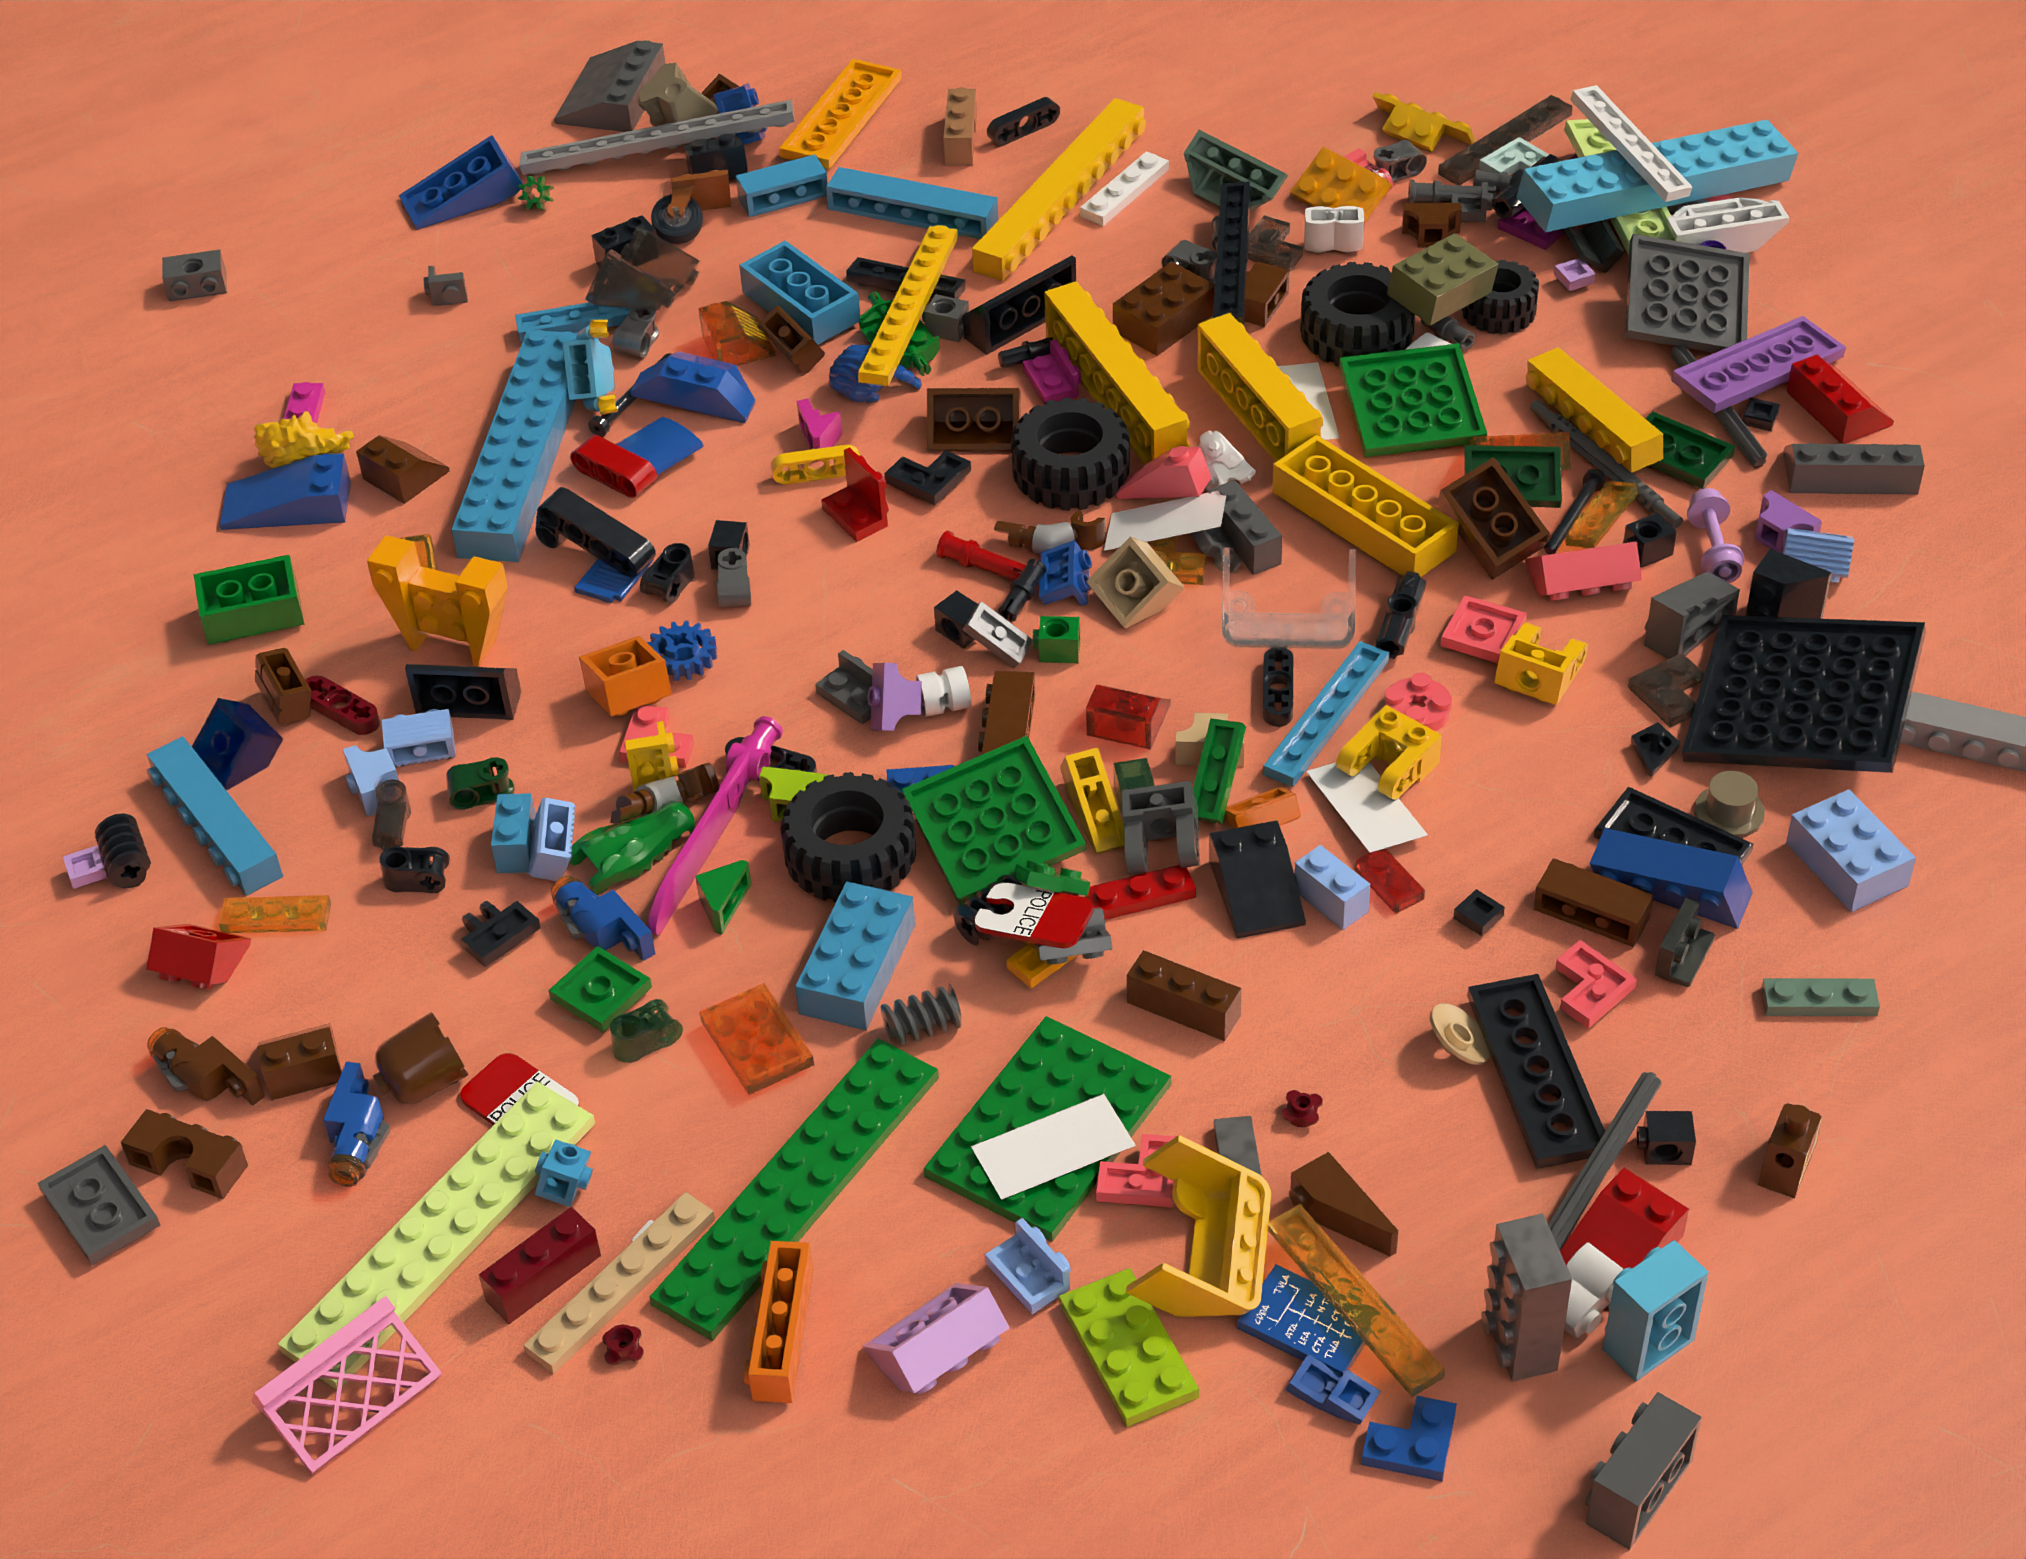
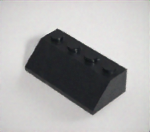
(1016, 309)

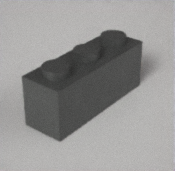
(1249, 530)

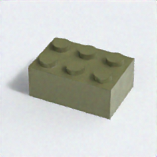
(1442, 279)

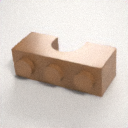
(960, 127)

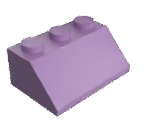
(938, 1337)

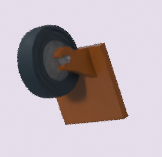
(679, 215)

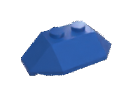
(697, 385)

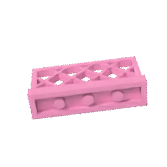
(326, 1357)

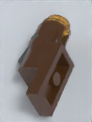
(202, 1068)

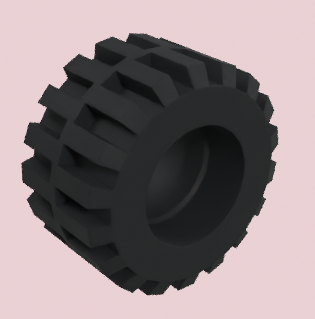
(1510, 304)

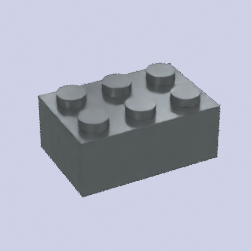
(1642, 1469)

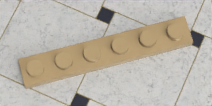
(619, 1283)

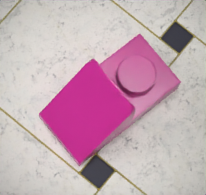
(818, 430)

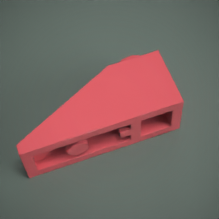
(1173, 474)

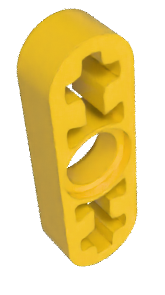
(794, 459)

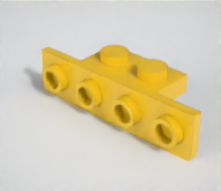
(1419, 126)

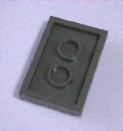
(98, 1204)

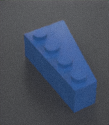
(1676, 873)

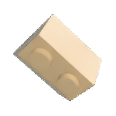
(1135, 583)

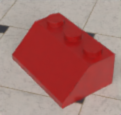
(1835, 400)

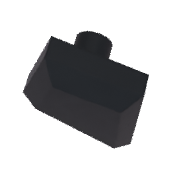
(1654, 746)

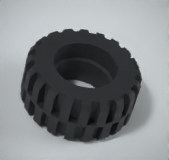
(1352, 315)
(1070, 479)
(842, 806)

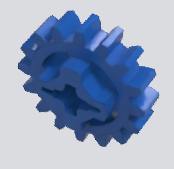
(682, 649)

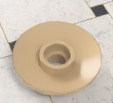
(1459, 1034)

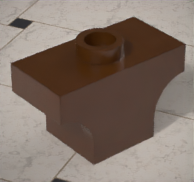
(1431, 221)

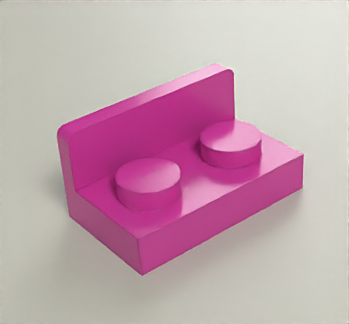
(1053, 374)

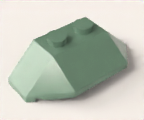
(1216, 163)

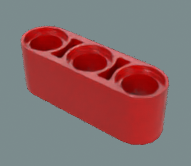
(613, 466)

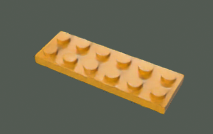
(841, 112)

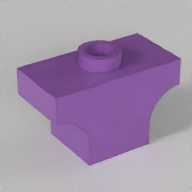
(1776, 516)
(892, 697)

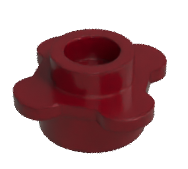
(1302, 1116)
(622, 1335)

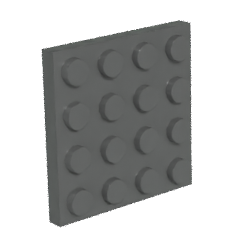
(1686, 294)

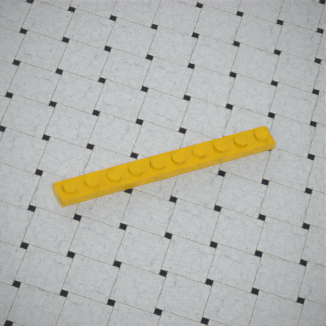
(908, 306)

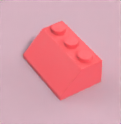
(1585, 570)

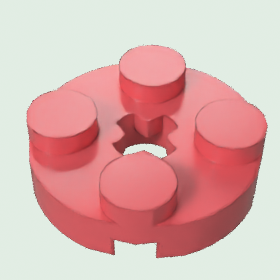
(1420, 690)

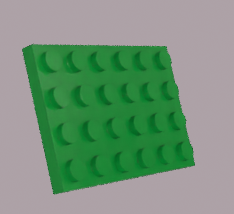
(1045, 1076)

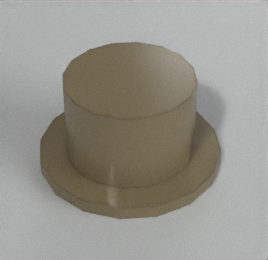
(1731, 804)

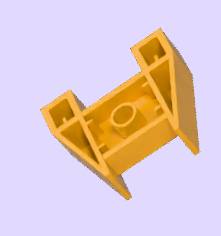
(437, 601)

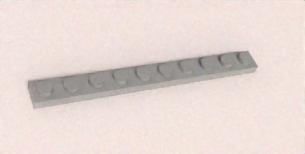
(656, 137)

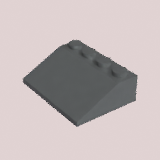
(610, 87)

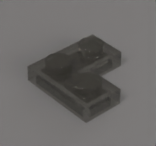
(1268, 247)
(1664, 688)

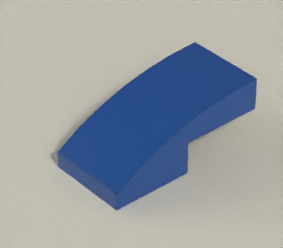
(1337, 1394)

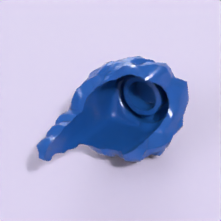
(844, 375)

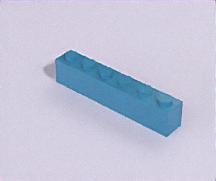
(911, 202)
(214, 816)

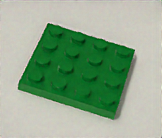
(1412, 399)
(993, 816)

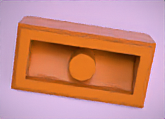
(1265, 807)

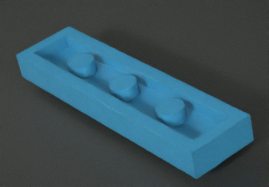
(569, 318)

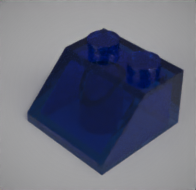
(235, 742)

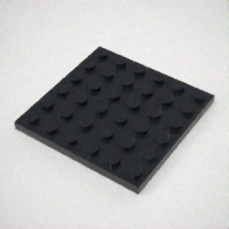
(1805, 693)

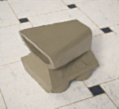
(672, 99)

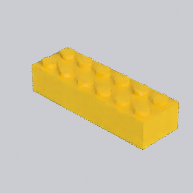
(1255, 387)
(1364, 507)

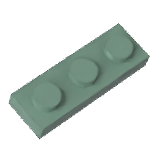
(1820, 997)

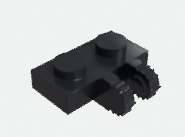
(499, 933)

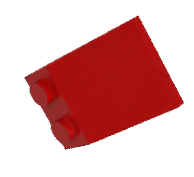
(1628, 1221)

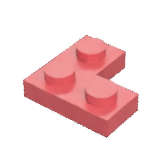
(644, 724)
(1598, 980)
(1134, 1182)

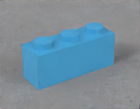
(782, 185)

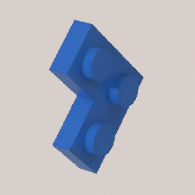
(1414, 1451)

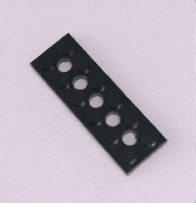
(1525, 1087)

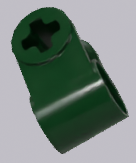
(476, 784)

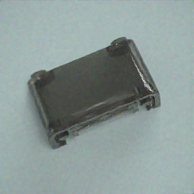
(644, 275)

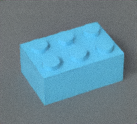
(1654, 1309)

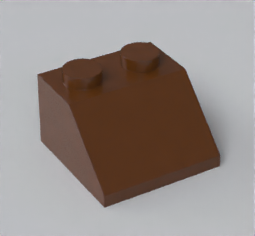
(398, 467)
(299, 1061)

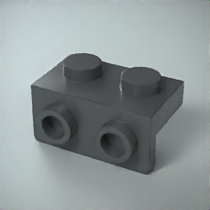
(1091, 944)

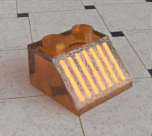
(733, 334)

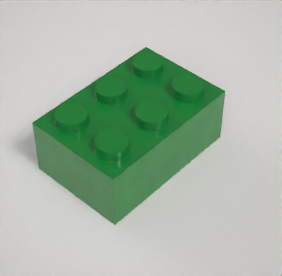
(248, 599)

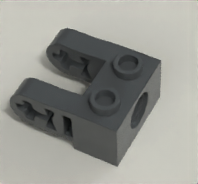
(1160, 814)

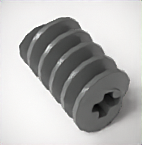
(921, 1014)

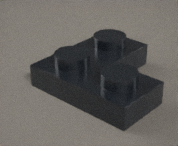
(928, 482)

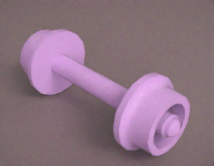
(1708, 511)

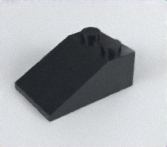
(1256, 879)

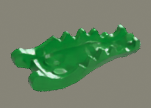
(631, 846)

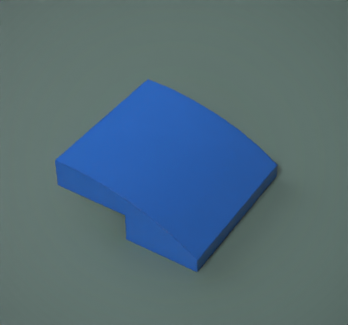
(662, 443)

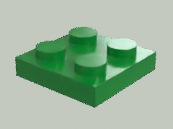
(600, 988)

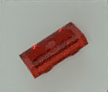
(1389, 880)

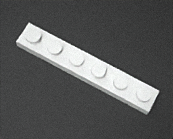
(1631, 143)

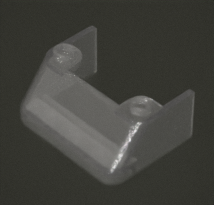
(1324, 630)

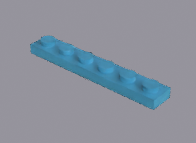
(1325, 714)

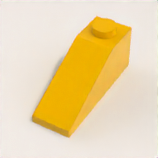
(1093, 799)

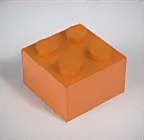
(625, 676)

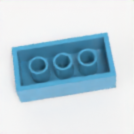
(802, 289)
(855, 955)

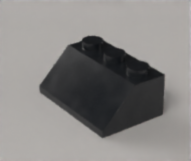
(465, 690)

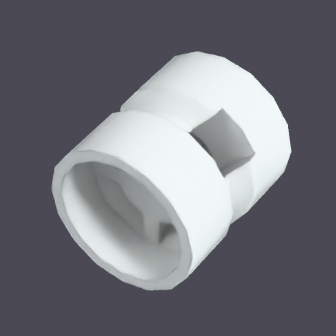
(944, 691)

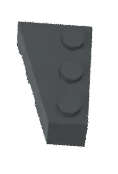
(1688, 614)

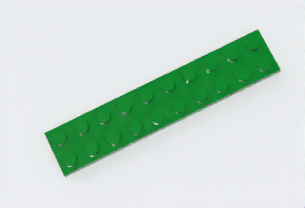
(794, 1188)

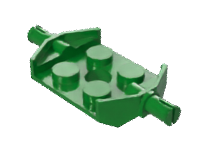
(921, 346)

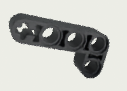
(574, 518)

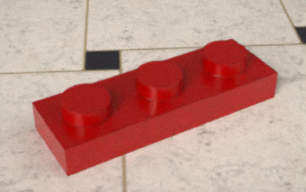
(1142, 891)

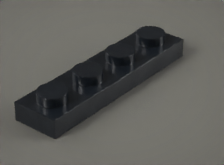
(890, 277)

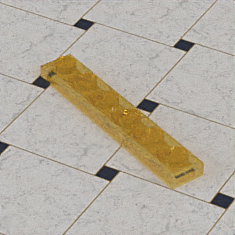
(1356, 1300)

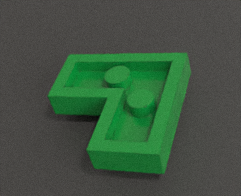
(1044, 877)

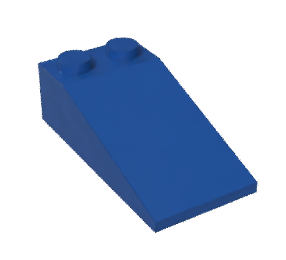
(464, 185)
(290, 495)

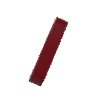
(346, 716)

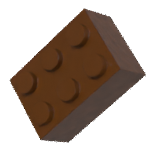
(1164, 308)
(1493, 518)

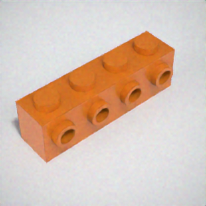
(780, 1322)

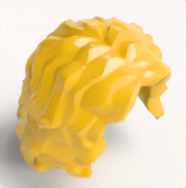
(296, 439)

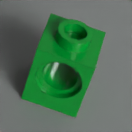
(1058, 639)

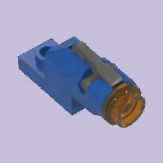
(600, 919)
(354, 1126)

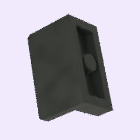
(1596, 244)

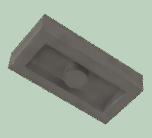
(997, 634)

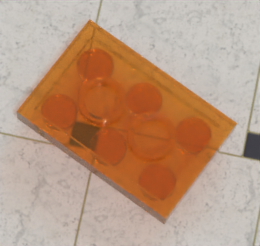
(756, 1038)

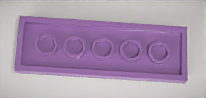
(1754, 364)

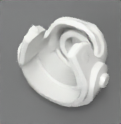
(1223, 460)

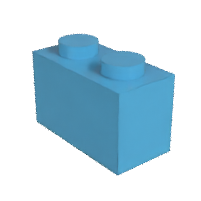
(513, 832)

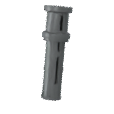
(1438, 193)

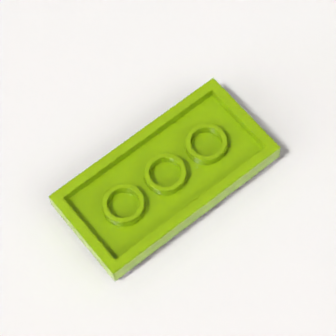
(1128, 1348)

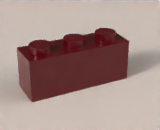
(540, 1265)

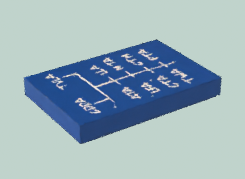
(1301, 1322)

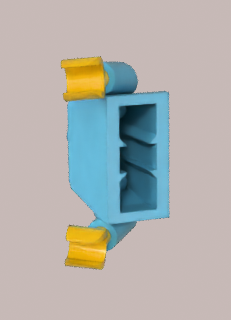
(590, 368)

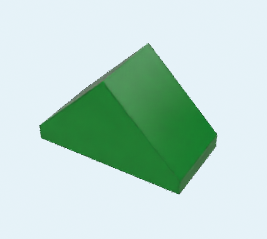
(723, 891)

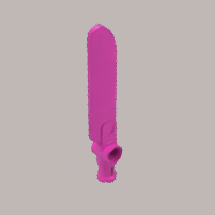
(742, 765)

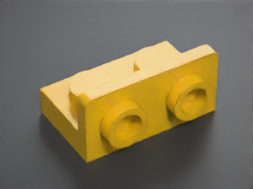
(650, 757)

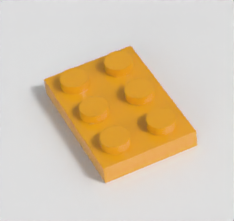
(1339, 182)

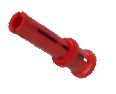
(971, 554)

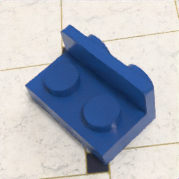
(736, 99)
(1065, 573)

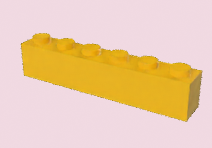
(1595, 409)

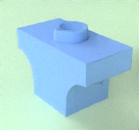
(366, 773)

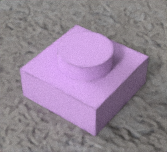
(1574, 274)
(84, 867)

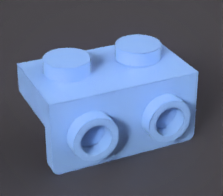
(1030, 1267)

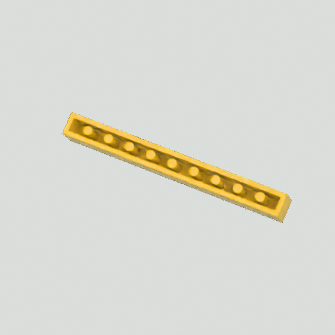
(1058, 189)

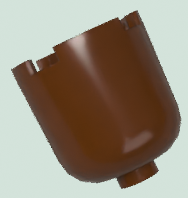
(417, 1062)

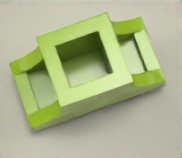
(782, 785)

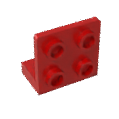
(862, 504)

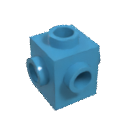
(563, 1172)

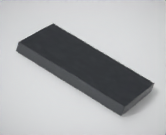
(1654, 819)

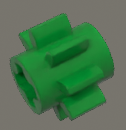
(530, 197)

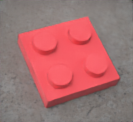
(1481, 628)

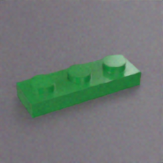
(1217, 768)

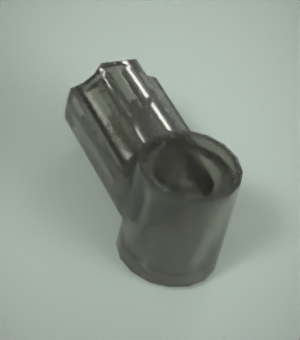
(391, 814)

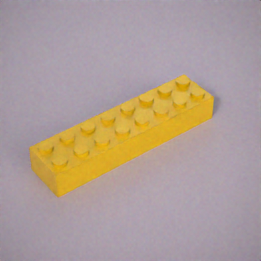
(1114, 372)

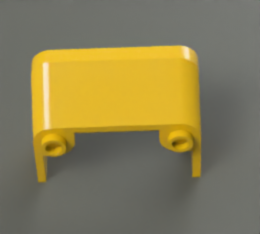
(1228, 1234)

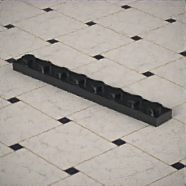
(1232, 250)

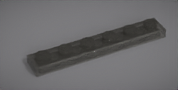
(1526, 126)

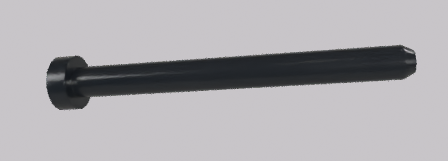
(600, 424)
(1593, 481)

